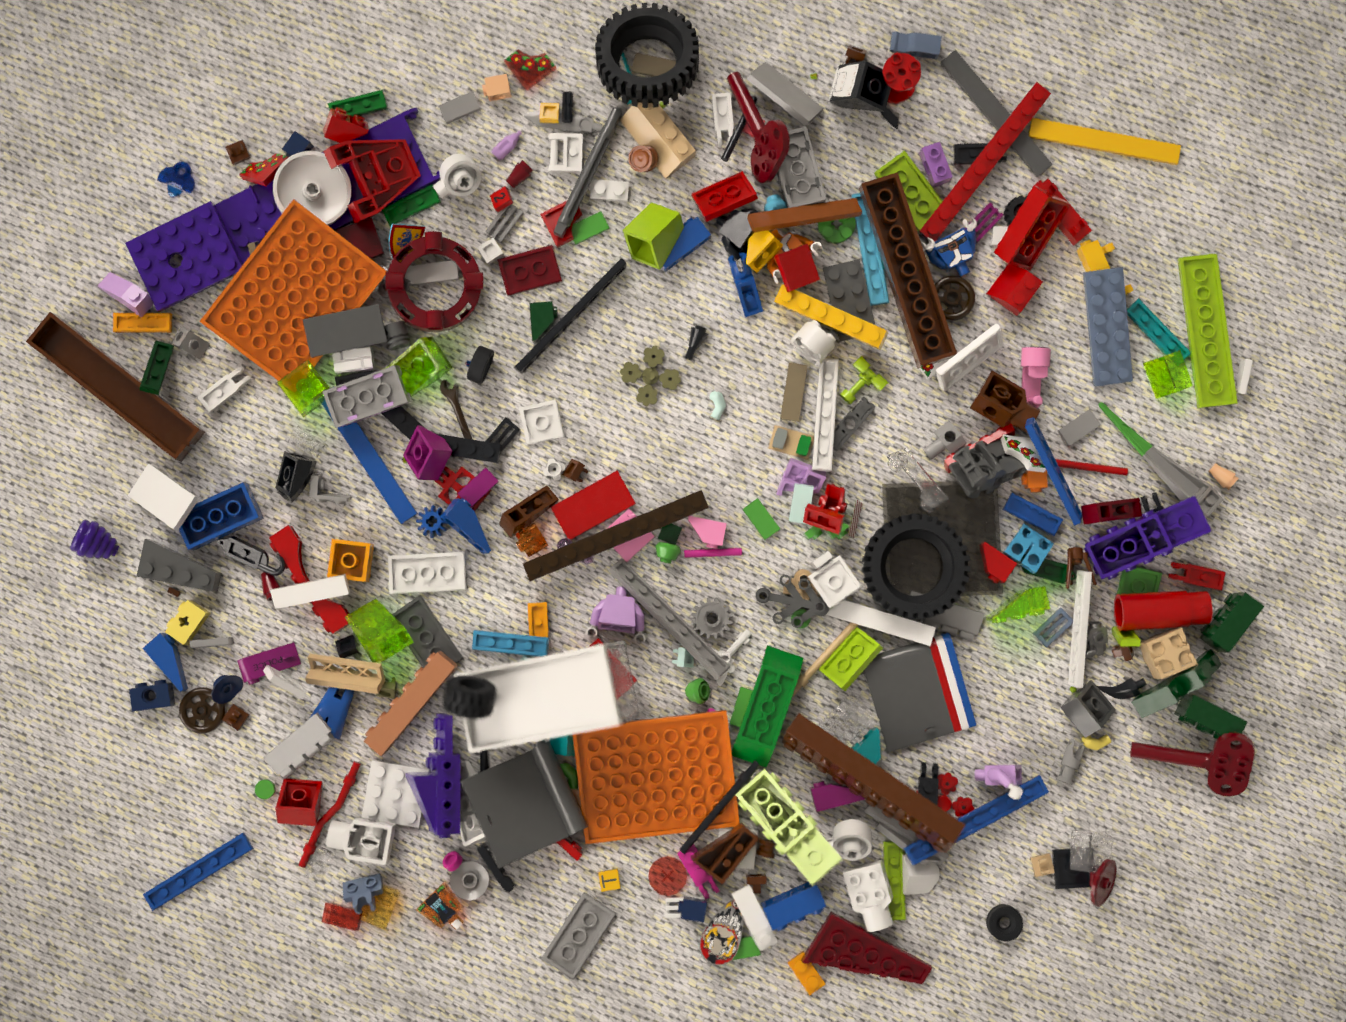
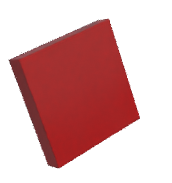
(797, 267)

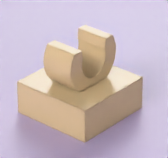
(1042, 865)

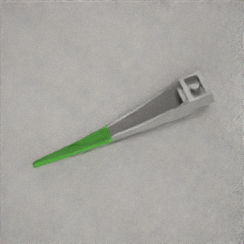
(1178, 479)

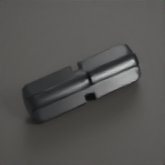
(567, 104)

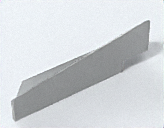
(900, 836)

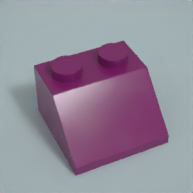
(427, 454)

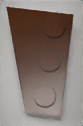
(725, 852)

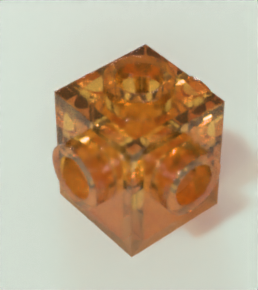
(531, 540)

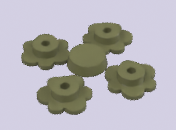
(650, 376)

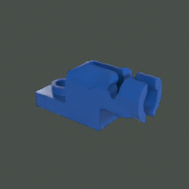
(745, 286)

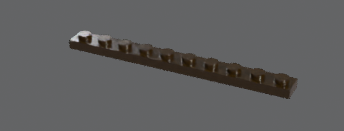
(615, 535)

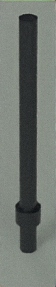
(744, 778)

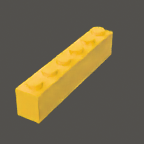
(832, 317)

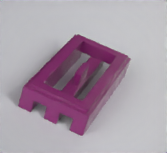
(993, 211)

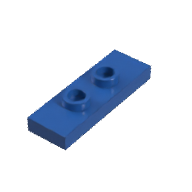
(1032, 514)

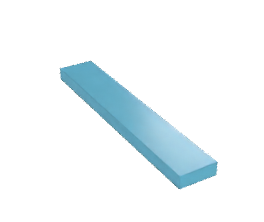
(870, 258)

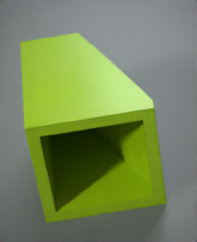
(653, 234)

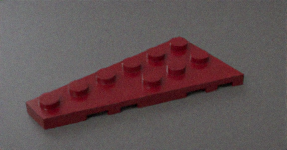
(856, 950)

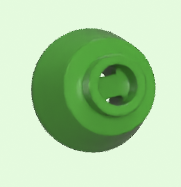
(667, 552)
(698, 691)

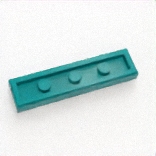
(1155, 329)

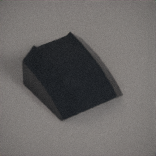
(294, 475)

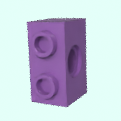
(935, 164)

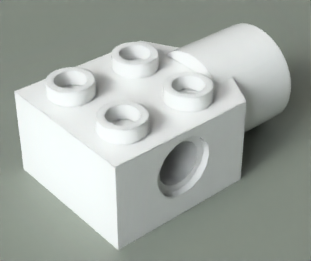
(362, 839)
(870, 894)

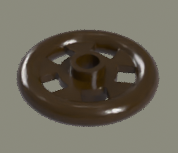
(964, 287)
(190, 722)

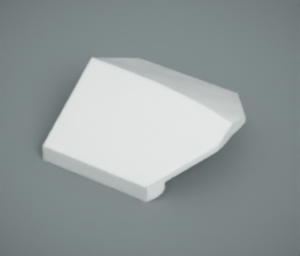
(918, 878)

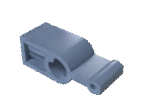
(916, 44)

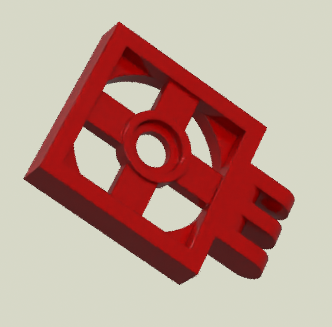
(450, 481)

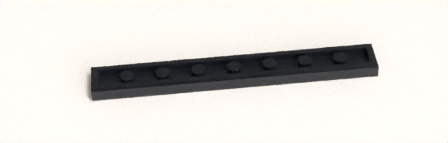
(567, 320)

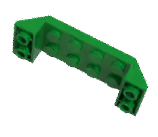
(767, 706)

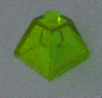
(304, 388)

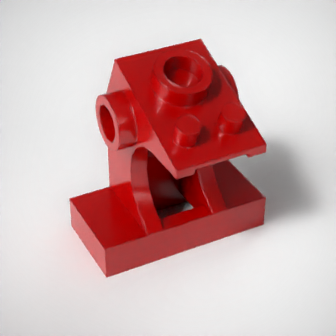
(829, 514)

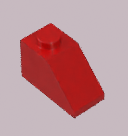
(996, 563)

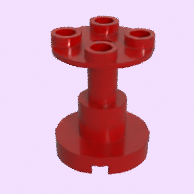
(901, 75)

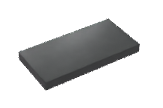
(344, 330)
(425, 631)

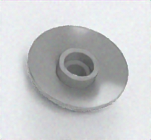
(462, 887)

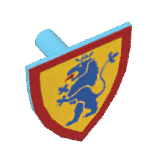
(402, 235)

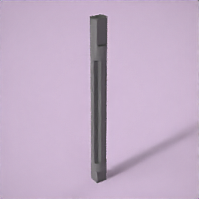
(587, 173)

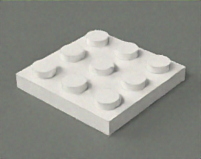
(390, 795)

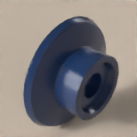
(226, 688)

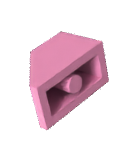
(709, 531)

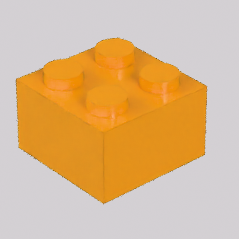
(350, 559)

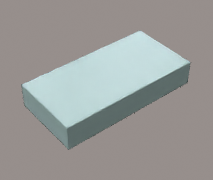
(801, 497)

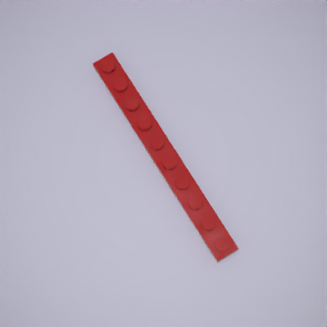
(985, 162)

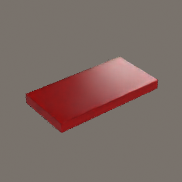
(593, 505)

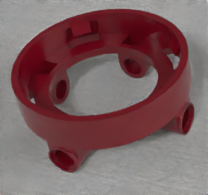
(434, 319)

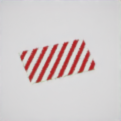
(855, 518)

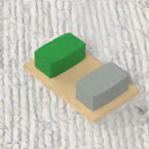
(791, 442)

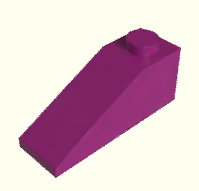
(831, 795)

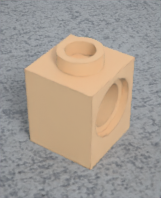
(497, 87)

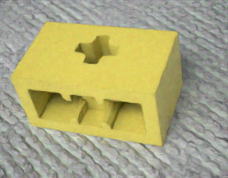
(196, 617)

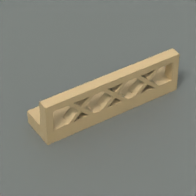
(346, 677)

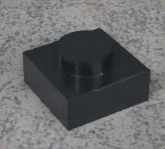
(347, 646)

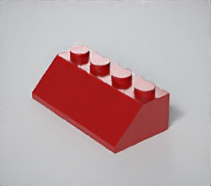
(1031, 228)

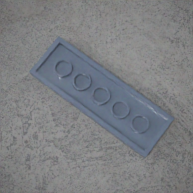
(1108, 326)

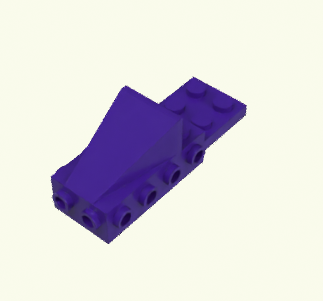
(1146, 537)
(439, 789)

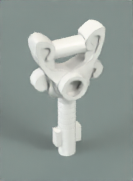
(743, 638)

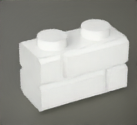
(354, 361)

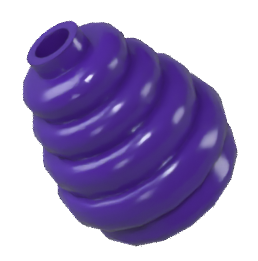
(93, 541)

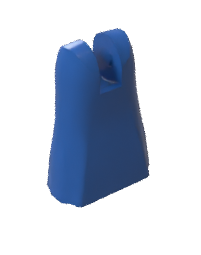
(334, 709)

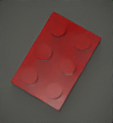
(724, 196)

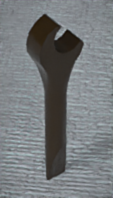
(452, 396)

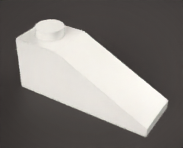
(754, 918)

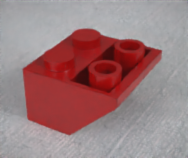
(343, 127)

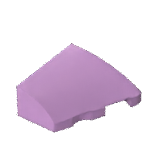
(800, 473)

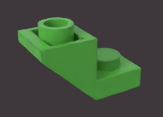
(815, 532)

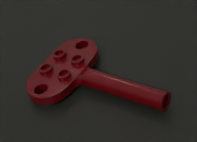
(770, 139)
(1225, 764)

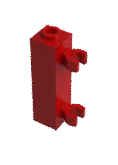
(1072, 224)

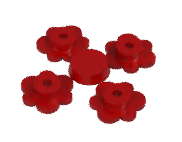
(945, 802)

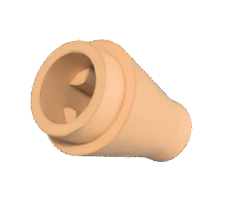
(1223, 476)

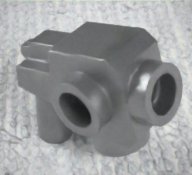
(1096, 638)

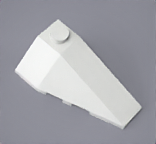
(469, 827)

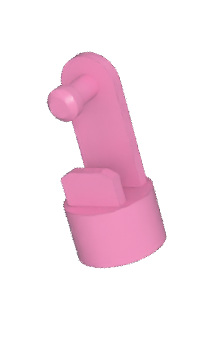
(1035, 366)

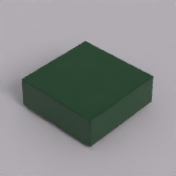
(670, 533)

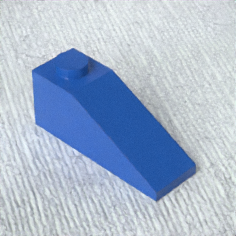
(692, 237)
(466, 523)
(167, 658)

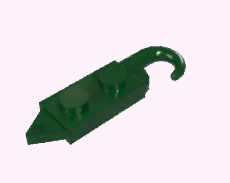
(1051, 571)

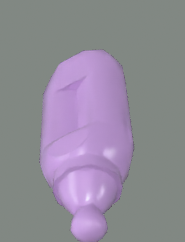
(506, 145)

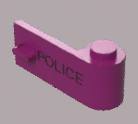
(278, 658)

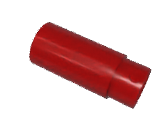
(1162, 610)

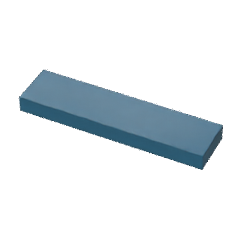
(510, 643)

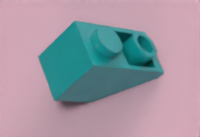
(869, 746)

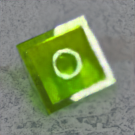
(1167, 374)

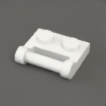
(571, 153)

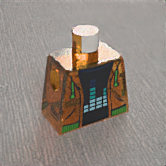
(442, 907)

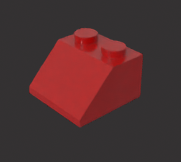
(1014, 288)
(299, 802)

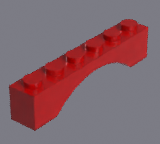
(289, 546)

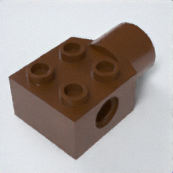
(1003, 402)

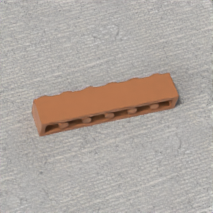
(411, 702)

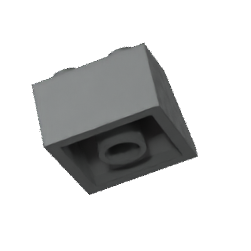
(1088, 709)

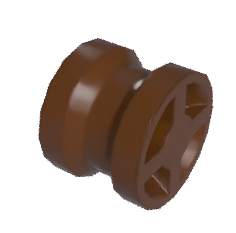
(766, 848)

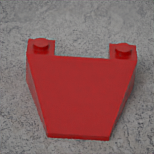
(381, 171)

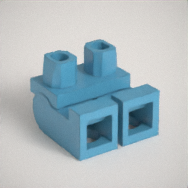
(1029, 540)

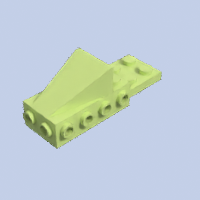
(788, 826)

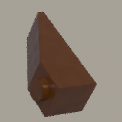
(527, 511)

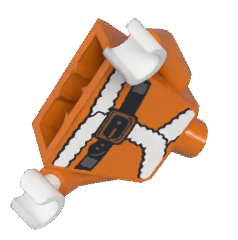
(790, 242)

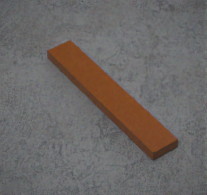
(804, 215)

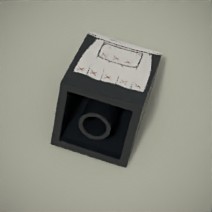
(860, 87)

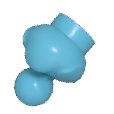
(774, 202)

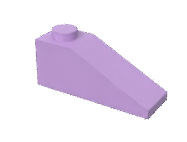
(126, 293)

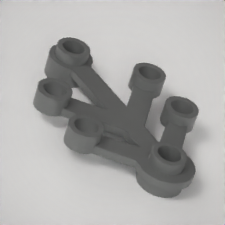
(795, 601)

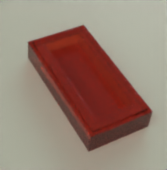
(341, 916)

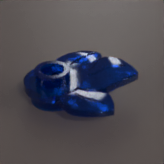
(176, 181)

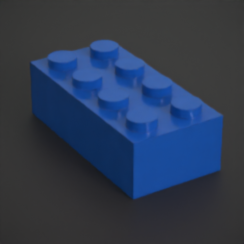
(220, 516)

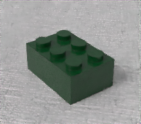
(1231, 621)
(1208, 717)

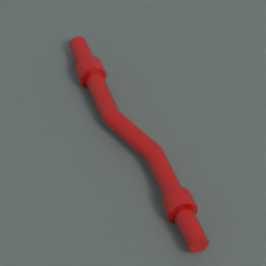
(310, 846)

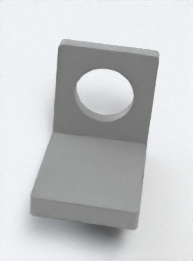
(190, 343)

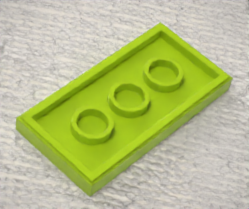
(918, 192)

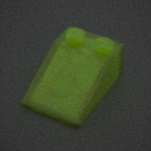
(421, 365)

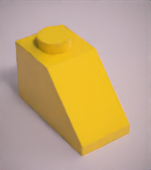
(761, 249)

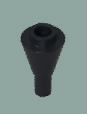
(696, 338)

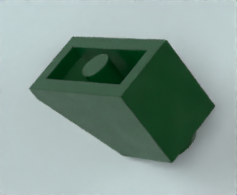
(542, 319)

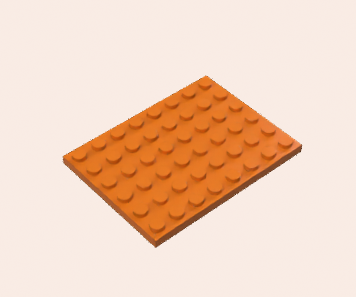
(290, 276)
(655, 776)

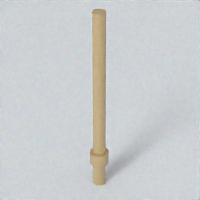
(803, 679)

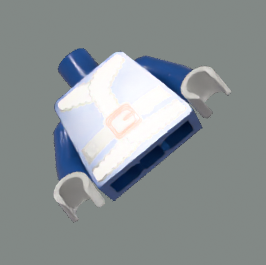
(953, 249)

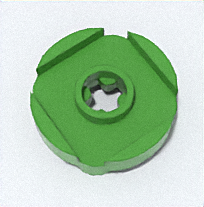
(837, 235)

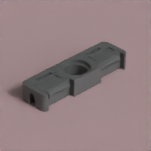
(858, 414)

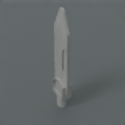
(579, 124)

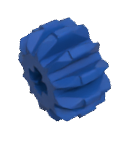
(428, 516)

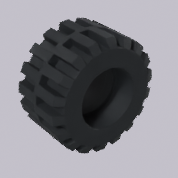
(469, 697)

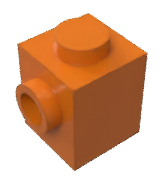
(1034, 481)

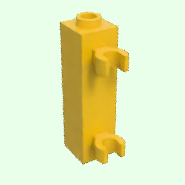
(1093, 257)

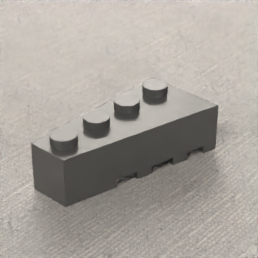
(171, 567)

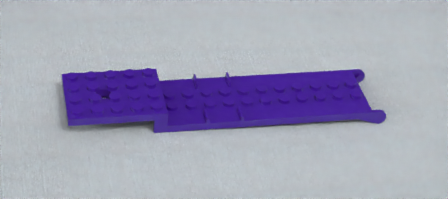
(217, 235)

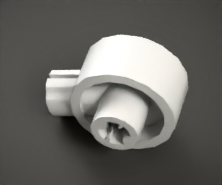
(458, 176)
(851, 839)

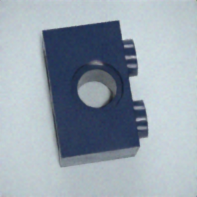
(140, 696)

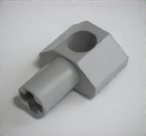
(941, 444)

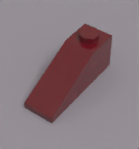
(1111, 511)

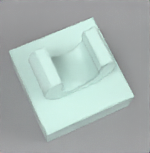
(684, 659)

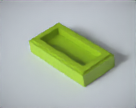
(1126, 638)

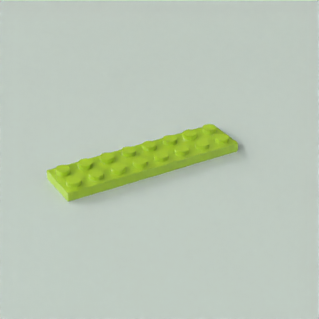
(1207, 331)

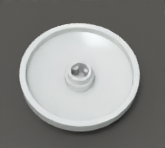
(312, 184)

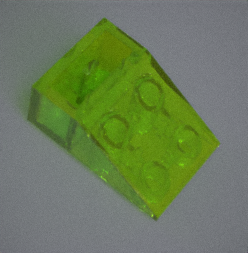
(1024, 601)
(378, 631)

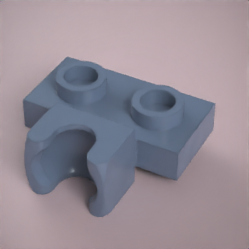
(362, 891)

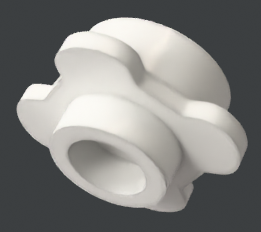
(555, 474)

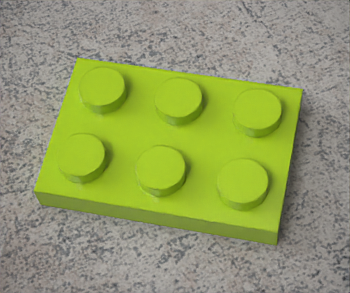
(851, 658)

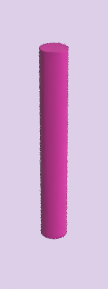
(713, 552)

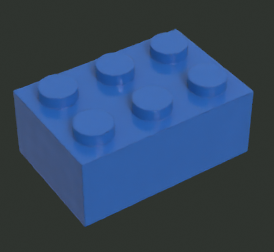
(793, 905)

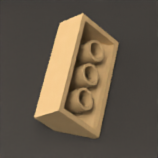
(656, 129)

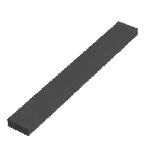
(994, 111)

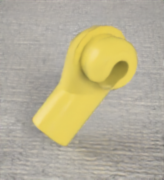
(1096, 744)

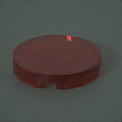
(667, 875)

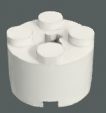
(813, 342)

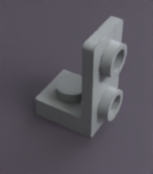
(318, 484)

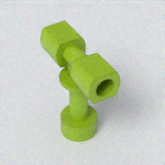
(866, 377)

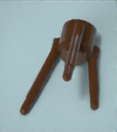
(1075, 557)

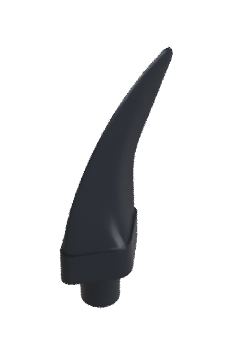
(1124, 690)

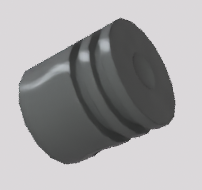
(397, 335)

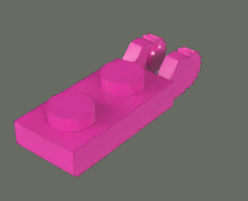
(697, 874)

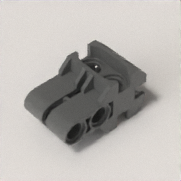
(984, 467)

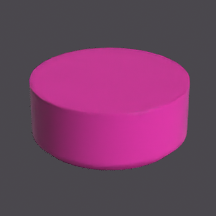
(452, 861)

